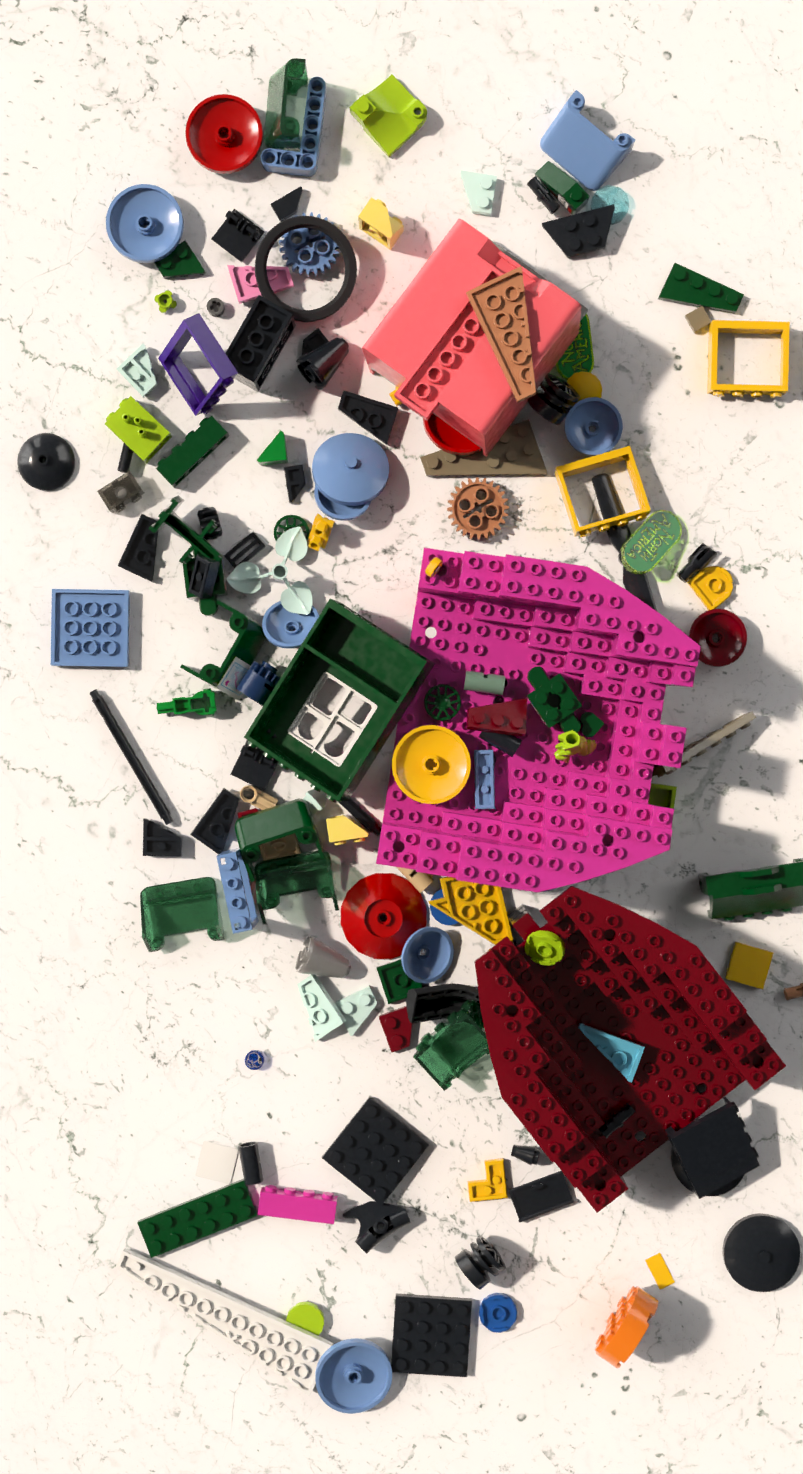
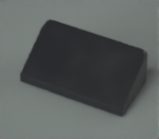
(203, 577)

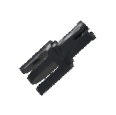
(697, 562)

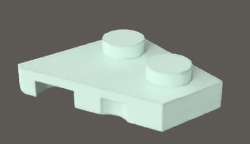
(479, 191)
(139, 371)
(356, 1008)

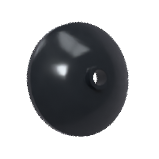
(58, 464)

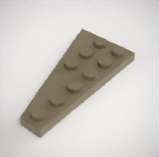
(713, 739)

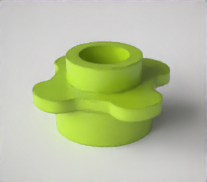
(167, 295)

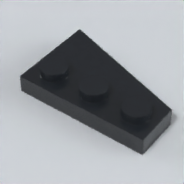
(141, 550)
(216, 822)

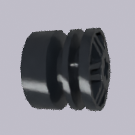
(555, 396)
(482, 1260)

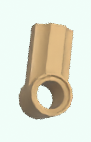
(260, 800)

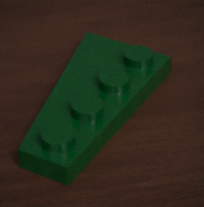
(695, 289)

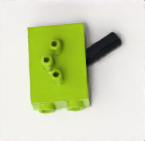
(138, 432)

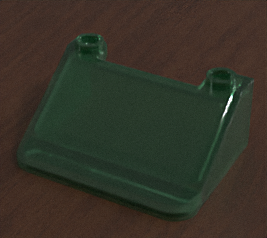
(180, 909)

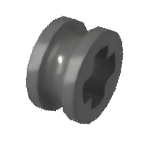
(210, 305)

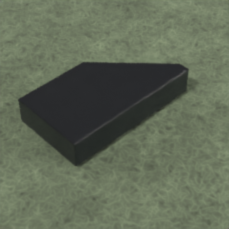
(313, 341)

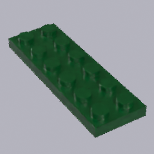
(197, 1218)

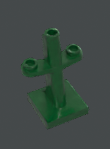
(197, 541)

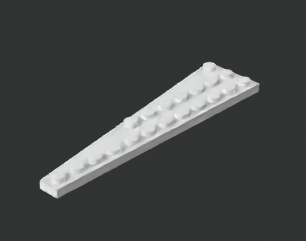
(267, 1338)

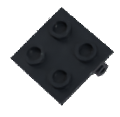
(237, 235)
(254, 767)

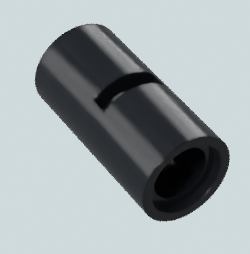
(503, 742)
(250, 1163)

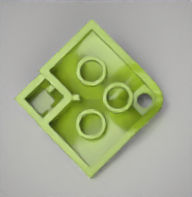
(389, 115)

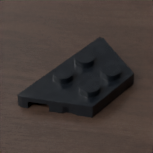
(581, 231)

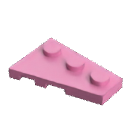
(246, 285)

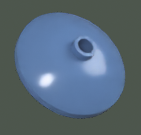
(595, 413)
(338, 511)
(279, 622)
(433, 960)

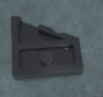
(160, 841)

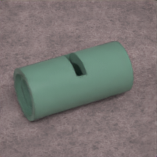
(484, 683)

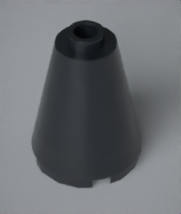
(323, 362)

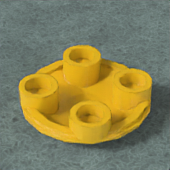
(585, 385)

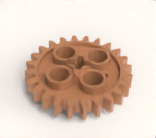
(468, 494)

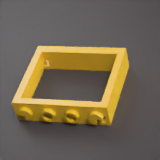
(750, 327)
(618, 455)

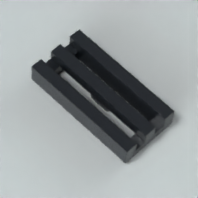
(252, 535)

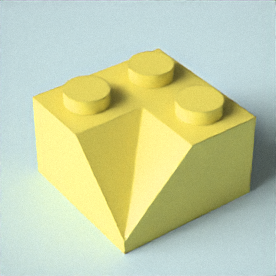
(379, 225)

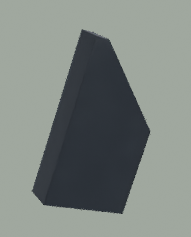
(287, 205)
(294, 480)

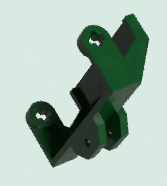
(754, 890)

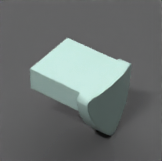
(315, 800)

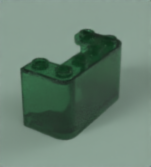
(453, 1045)

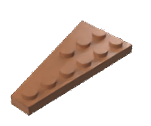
(504, 319)

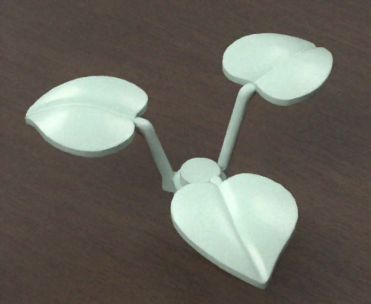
(297, 597)

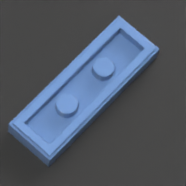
(484, 779)

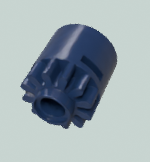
(259, 682)

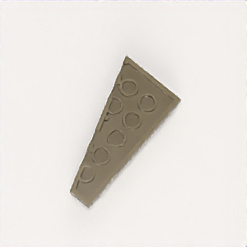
(512, 455)

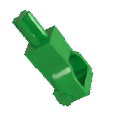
(185, 705)

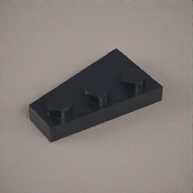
(369, 414)

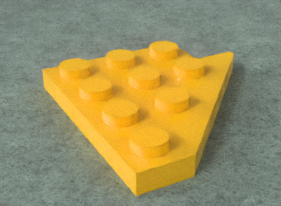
(475, 907)

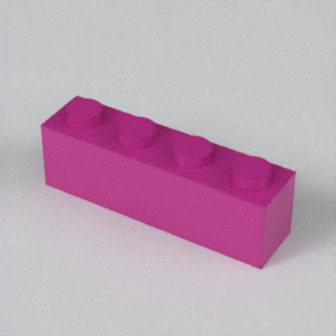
(297, 1204)

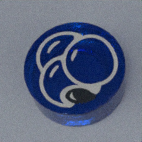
(254, 1059)

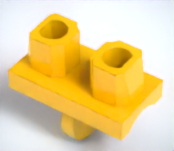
(320, 532)

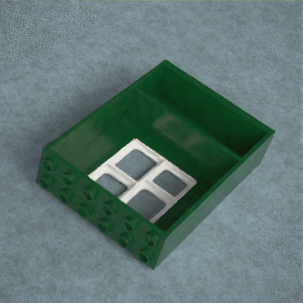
(366, 665)

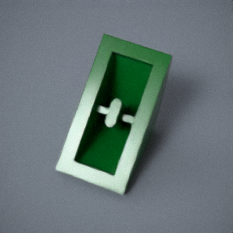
(275, 452)

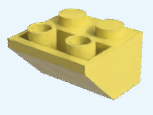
(345, 828)

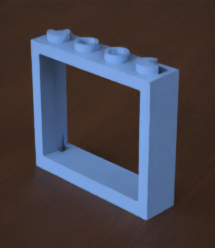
(237, 891)

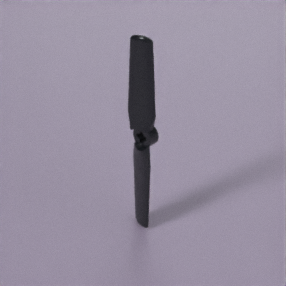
(610, 507)

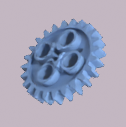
(318, 259)

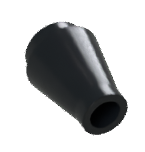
(526, 1154)

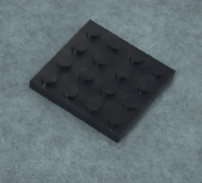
(375, 1151)
(431, 1335)

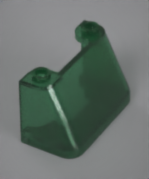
(280, 130)

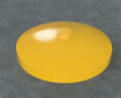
(431, 764)

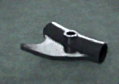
(370, 1216)

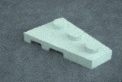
(322, 1010)

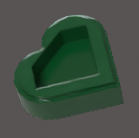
(590, 723)

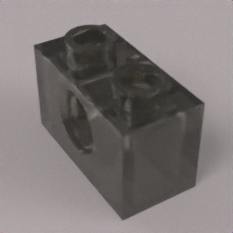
(110, 492)

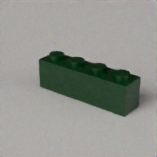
(192, 451)

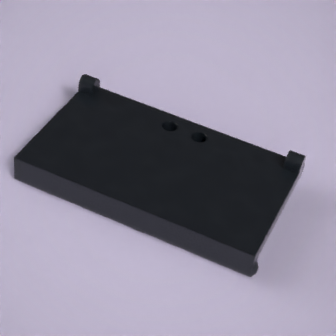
(541, 1198)

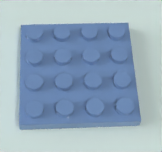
(90, 627)

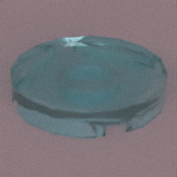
(611, 195)

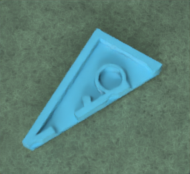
(620, 1052)

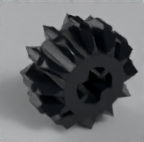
(205, 516)

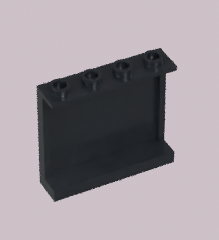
(714, 1149)

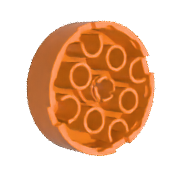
(626, 1326)

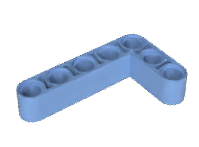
(308, 136)

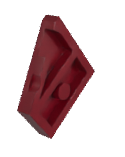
(396, 1028)

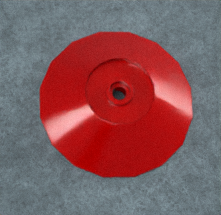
(377, 896)

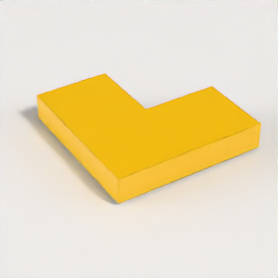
(493, 1186)

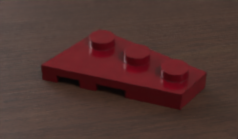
(499, 718)

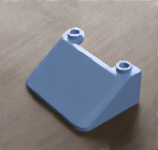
(582, 147)

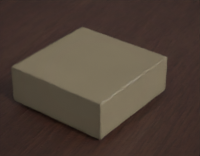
(698, 319)

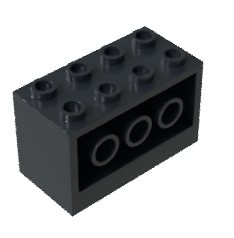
(260, 342)

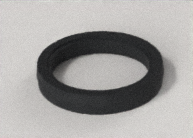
(344, 246)

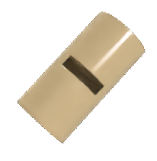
(417, 879)

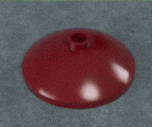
(730, 633)

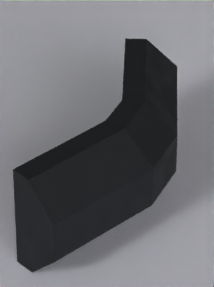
(438, 1001)

